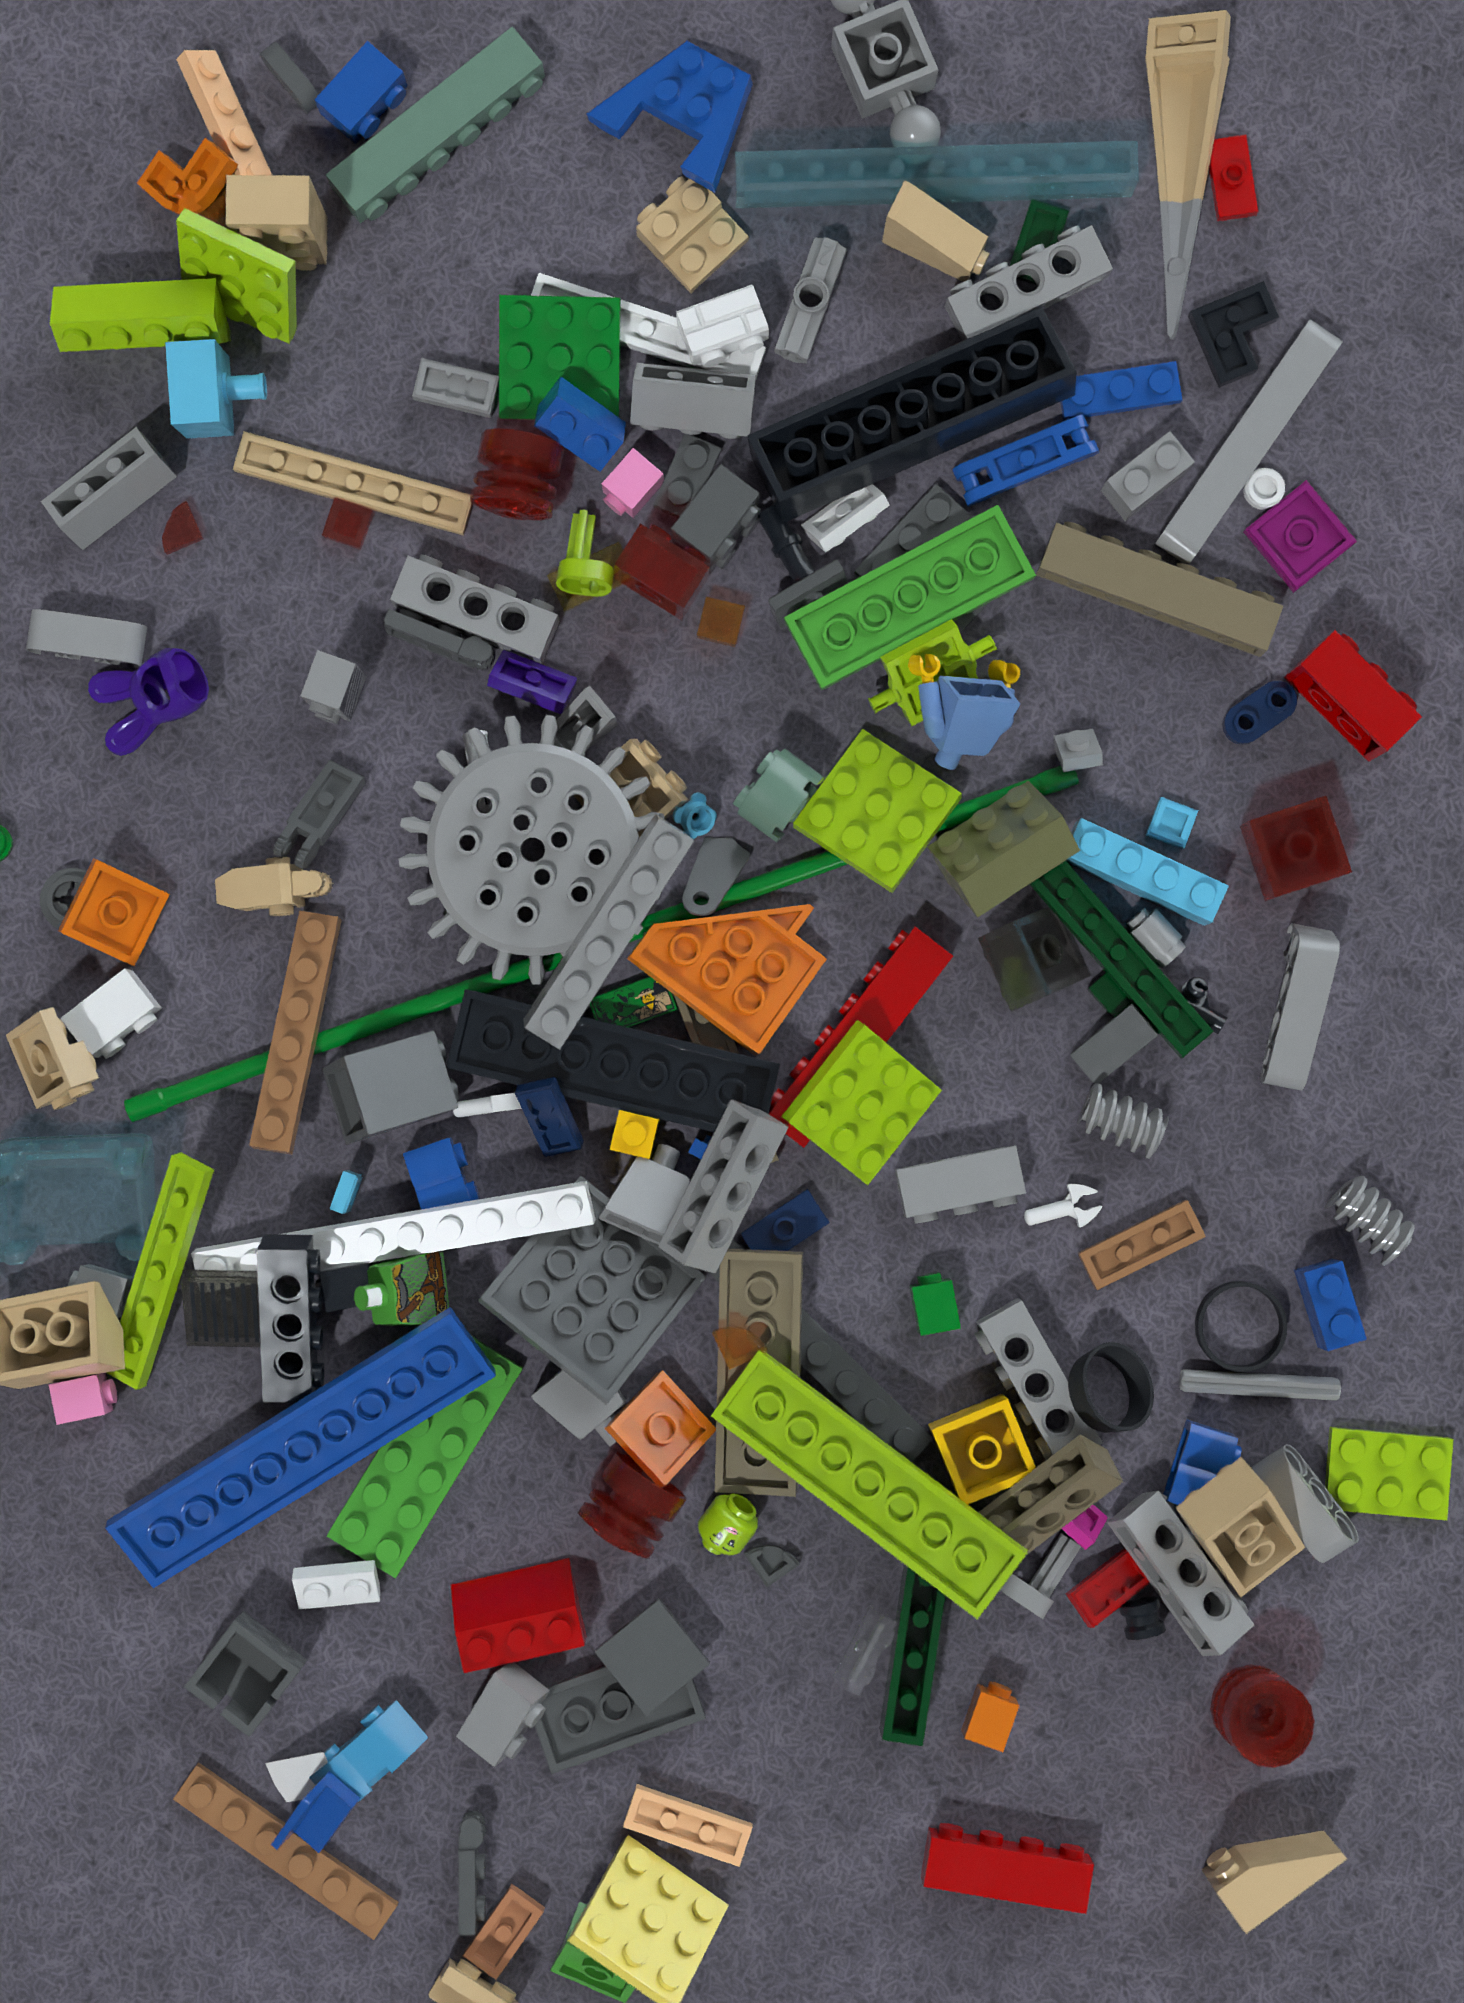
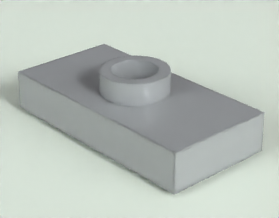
(456, 388)

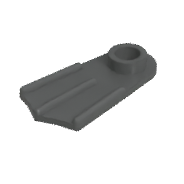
(713, 874)

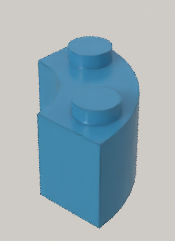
(375, 1750)

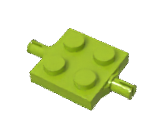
(955, 658)

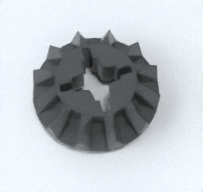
(59, 886)

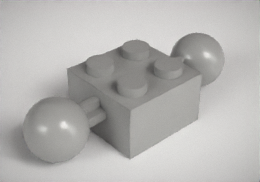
(887, 67)

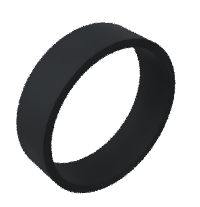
(1282, 1331)

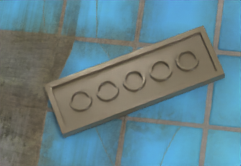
(765, 1297)

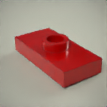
(1232, 179)
(1107, 1588)

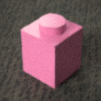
(631, 484)
(82, 1398)

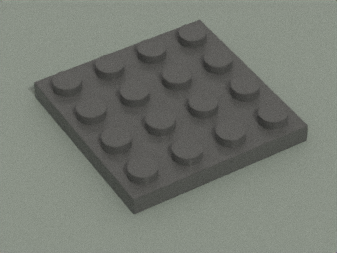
(592, 1298)

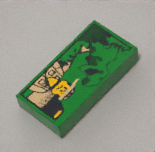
(633, 1003)

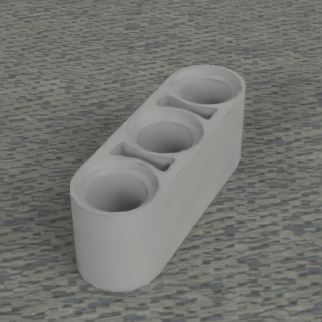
(86, 636)
(1307, 1504)

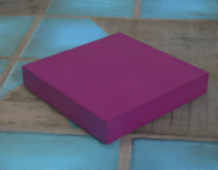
(1300, 536)

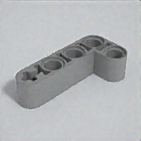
(1300, 1006)

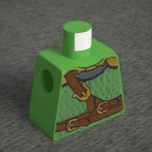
(405, 1290)

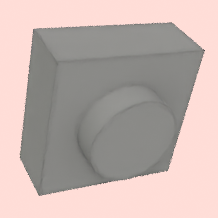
(1078, 750)

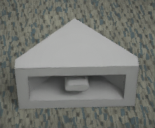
(588, 711)

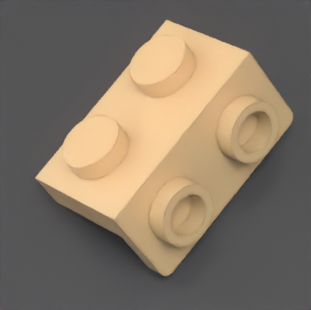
(462, 1984)

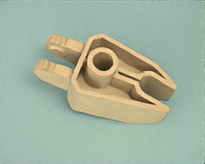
(271, 886)

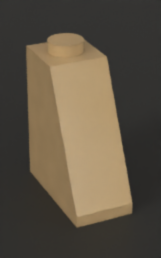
(934, 234)

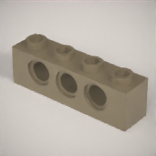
(1054, 1493)

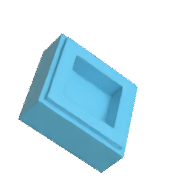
(1171, 822)
(346, 1192)

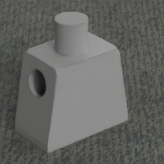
(647, 1195)
(577, 1407)

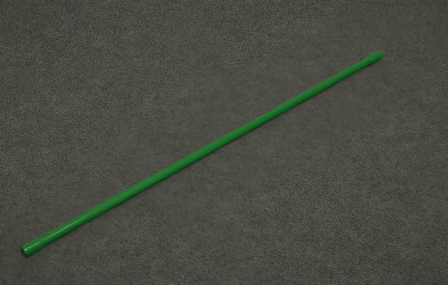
(161, 1099)

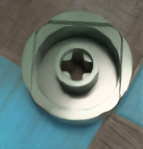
(778, 793)

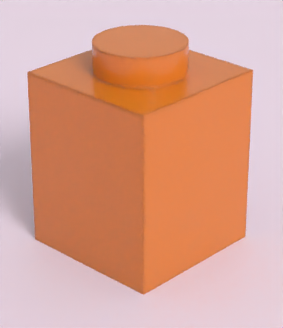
(990, 1716)

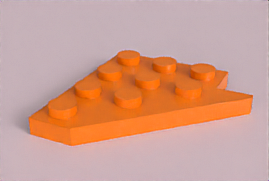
(734, 968)

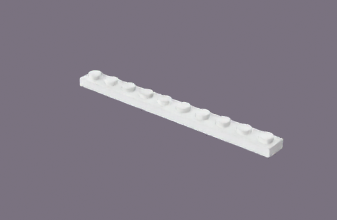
(425, 1229)

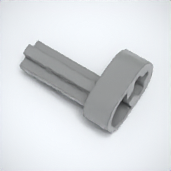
(1037, 1593)

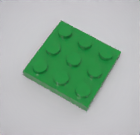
(555, 339)

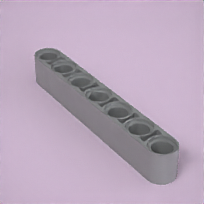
(1248, 442)

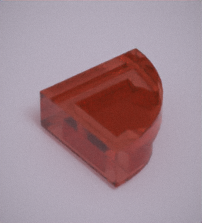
(180, 529)

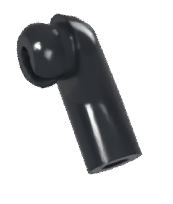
(1196, 994)

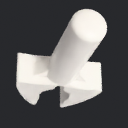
(487, 1105)
(1064, 1208)

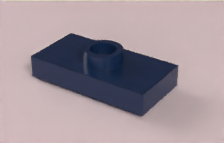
(549, 1117)
(786, 1225)

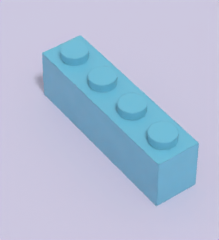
(1146, 873)

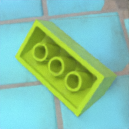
(137, 314)

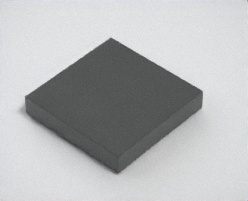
(652, 1656)

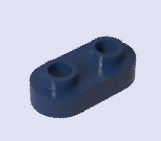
(1260, 712)

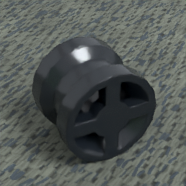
(1142, 1618)

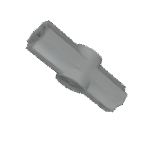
(817, 279)

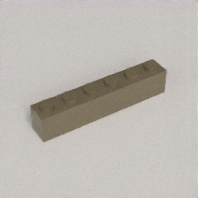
(1160, 589)

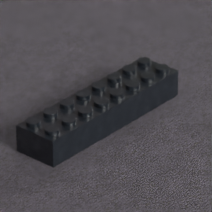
(912, 414)

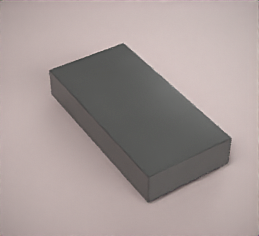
(1114, 1044)

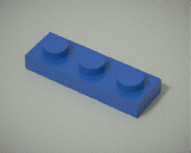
(1124, 390)

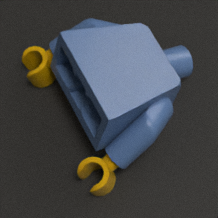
(965, 713)

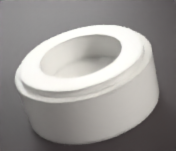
(1264, 488)

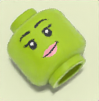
(728, 1524)

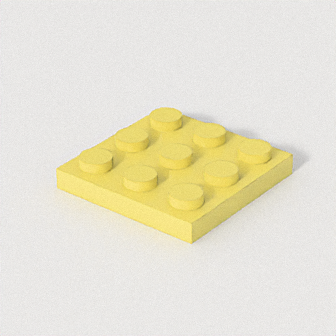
(648, 1923)

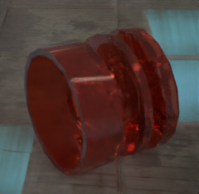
(517, 474)
(629, 1510)
(1284, 1719)

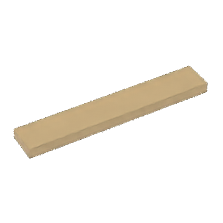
(353, 483)

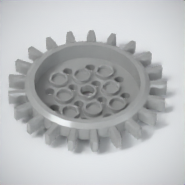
(506, 779)

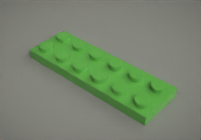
(909, 597)
(416, 1473)

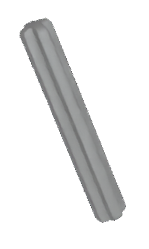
(1260, 1384)

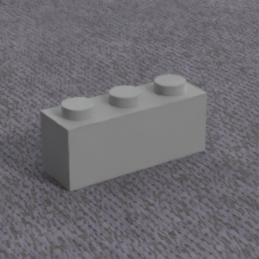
(692, 400)
(108, 488)
(960, 1183)

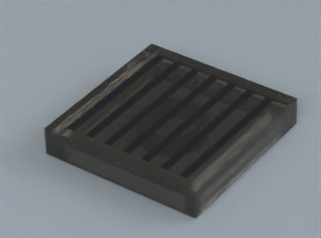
(221, 1308)

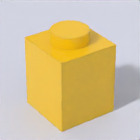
(634, 1134)

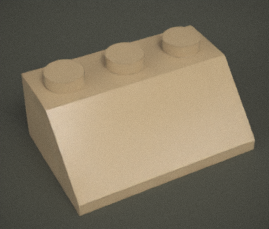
(58, 1336)

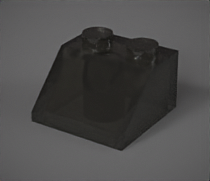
(1033, 958)

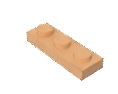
(688, 1825)

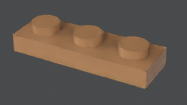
(1141, 1244)

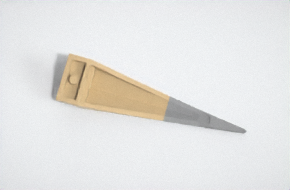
(1186, 89)

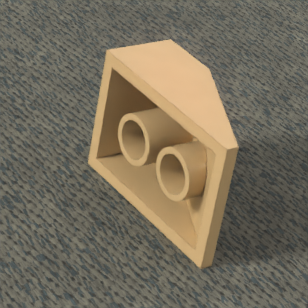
(1270, 1873)

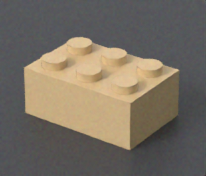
(279, 215)
(1240, 1526)

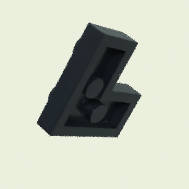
(1222, 328)

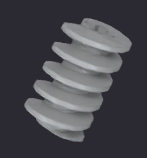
(1123, 1120)
(1373, 1218)

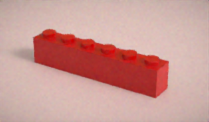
(881, 1007)

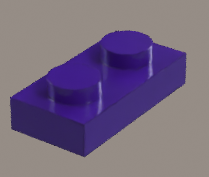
(532, 681)

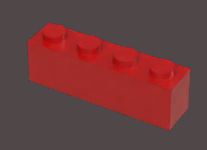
(1007, 1869)

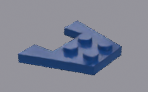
(691, 94)

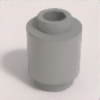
(1156, 936)

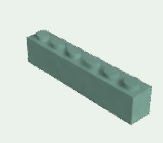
(436, 126)

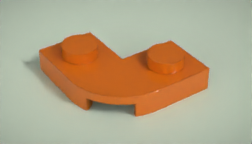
(189, 187)

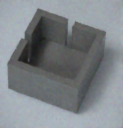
(718, 518)
(249, 1668)

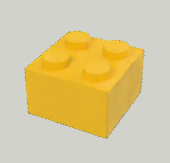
(982, 1448)

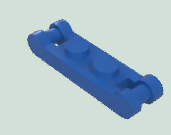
(1025, 460)

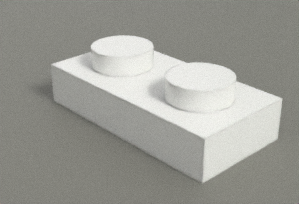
(844, 517)
(336, 1584)

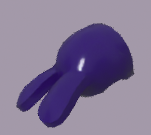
(165, 670)

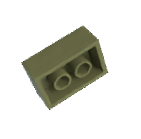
(1003, 848)

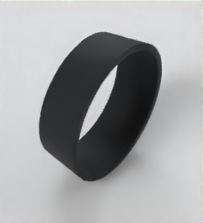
(1137, 1380)

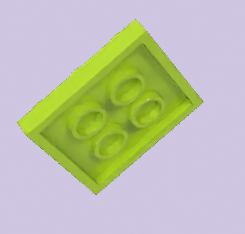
(252, 279)
(877, 810)
(862, 1102)

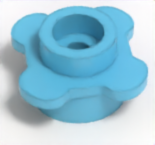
(705, 816)

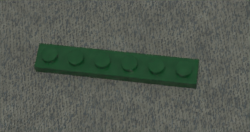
(1122, 958)

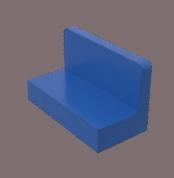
(319, 1813)

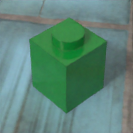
(934, 1304)

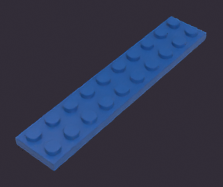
(301, 1448)

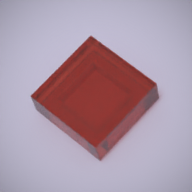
(347, 523)

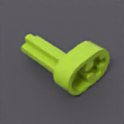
(578, 572)

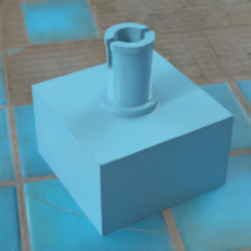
(204, 389)

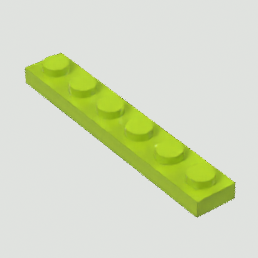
(161, 1266)

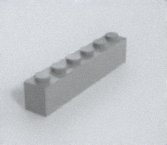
(607, 931)

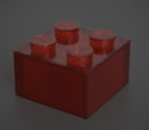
(662, 570)
(1295, 848)

